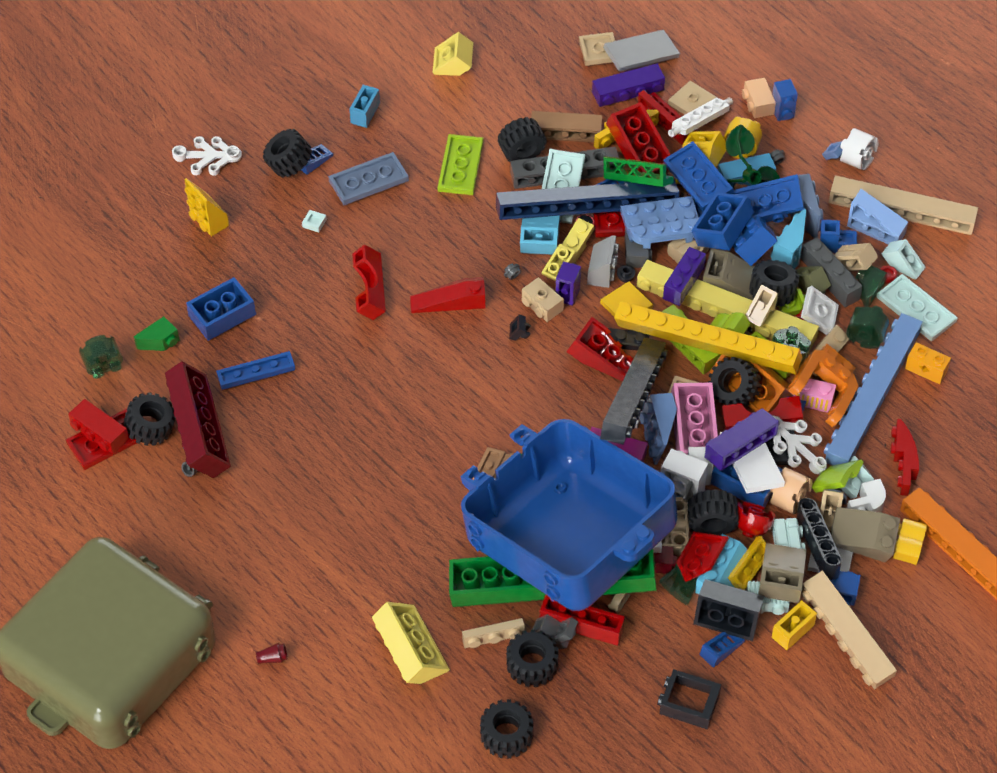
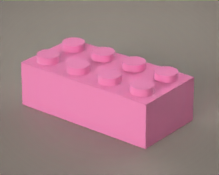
(694, 416)

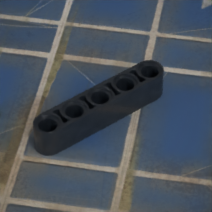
(819, 538)

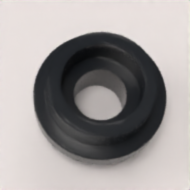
(626, 273)

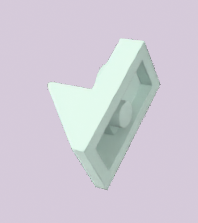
(854, 484)

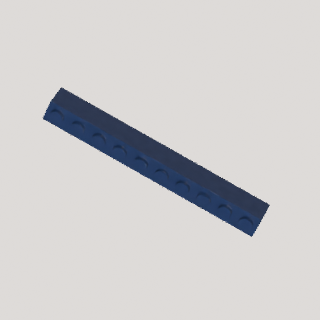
(578, 199)

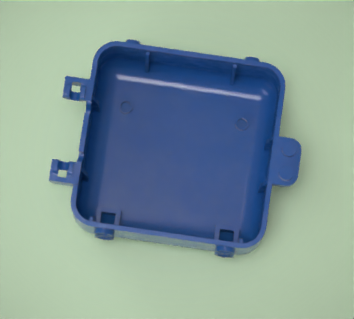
(568, 512)

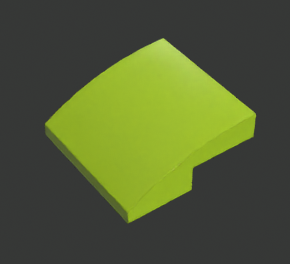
(837, 476)

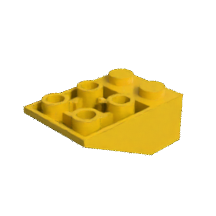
(710, 143)
(205, 209)

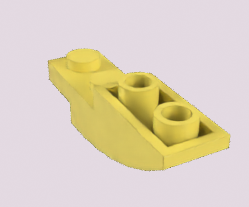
(570, 249)

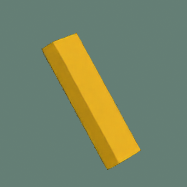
(748, 564)

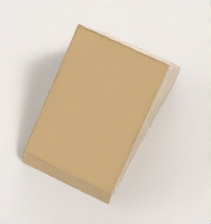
(829, 503)

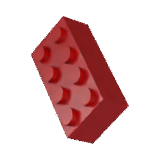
(638, 136)

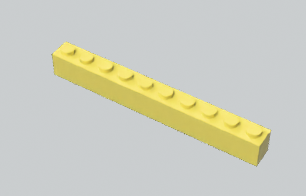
(715, 300)

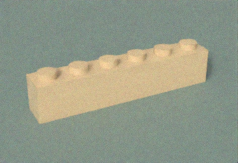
(848, 630)

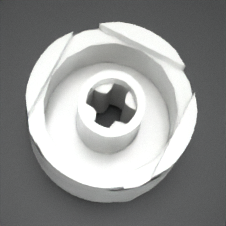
(858, 149)

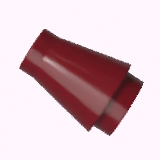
(274, 654)

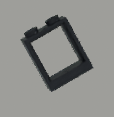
(685, 714)

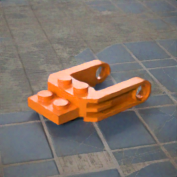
(832, 369)

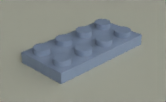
(368, 178)

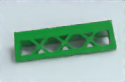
(634, 175)

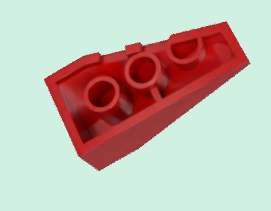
(457, 295)
(600, 351)

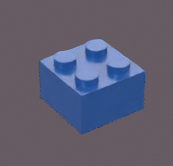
(754, 240)

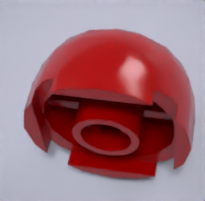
(754, 520)

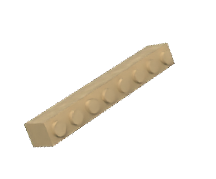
(908, 205)

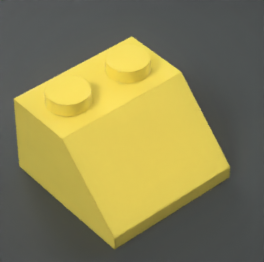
(453, 56)

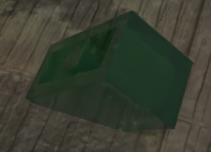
(872, 282)

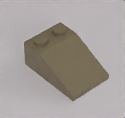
(865, 532)

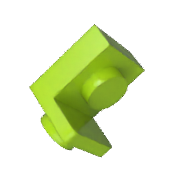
(795, 305)

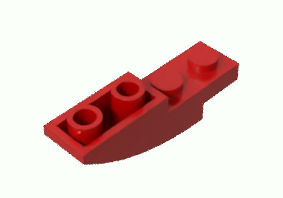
(905, 454)

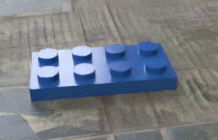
(697, 174)

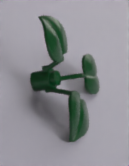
(741, 142)

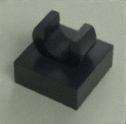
(519, 328)

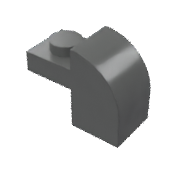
(559, 631)

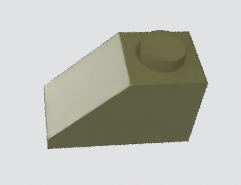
(813, 276)

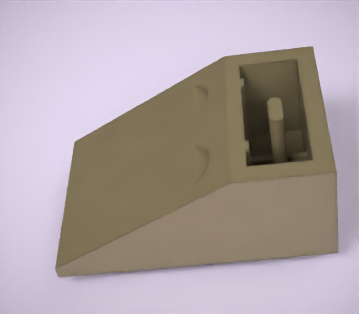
(728, 273)
(782, 573)

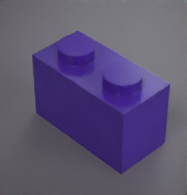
(568, 282)

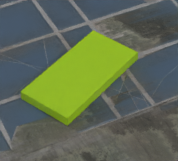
(460, 164)

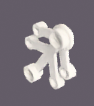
(228, 154)
(793, 442)

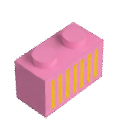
(818, 395)

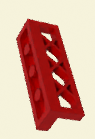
(666, 113)

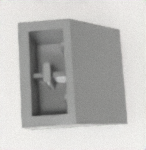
(602, 262)

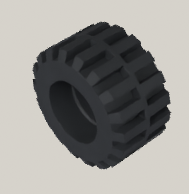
(521, 139)
(287, 153)
(777, 277)
(747, 388)
(147, 431)
(713, 512)
(532, 672)
(506, 713)

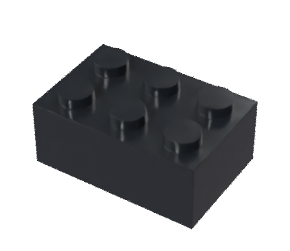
(728, 610)

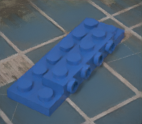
(772, 199)

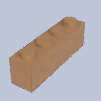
(568, 125)

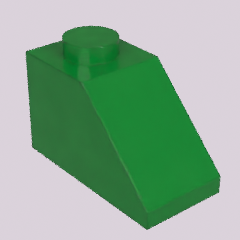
(157, 336)

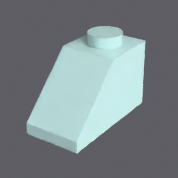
(903, 258)

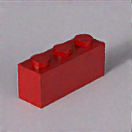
(98, 426)

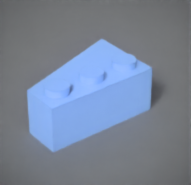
(875, 219)

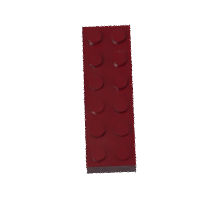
(197, 420)

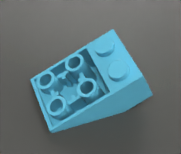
(539, 235)
(790, 242)

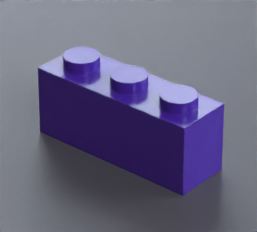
(684, 276)

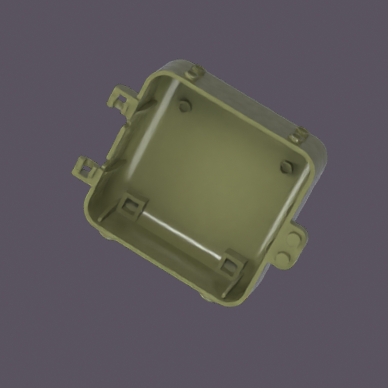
(104, 644)

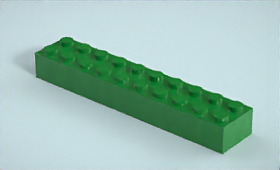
(488, 582)

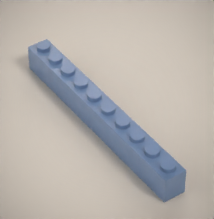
(873, 391)

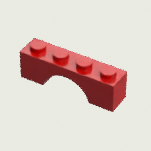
(369, 266)
(788, 410)

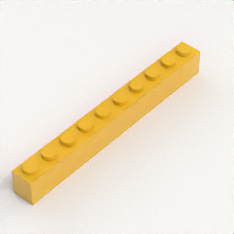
(708, 337)

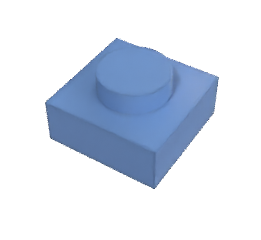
(833, 151)

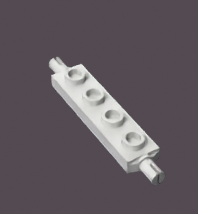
(700, 116)

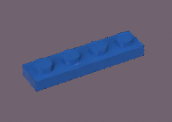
(255, 370)

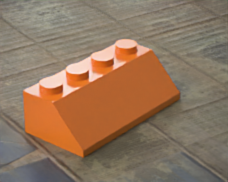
(771, 391)

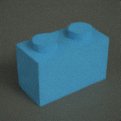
(364, 106)

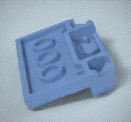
(660, 220)

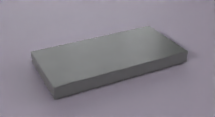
(641, 50)

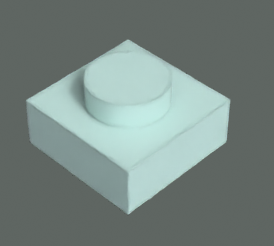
(314, 221)

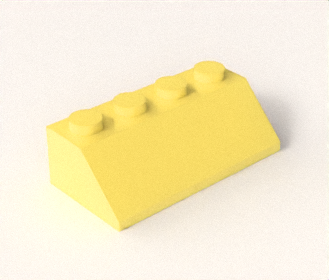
(409, 642)

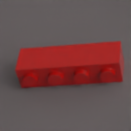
(591, 621)

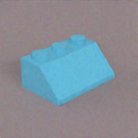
(726, 562)

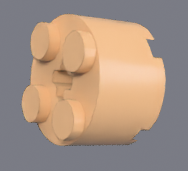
(793, 491)

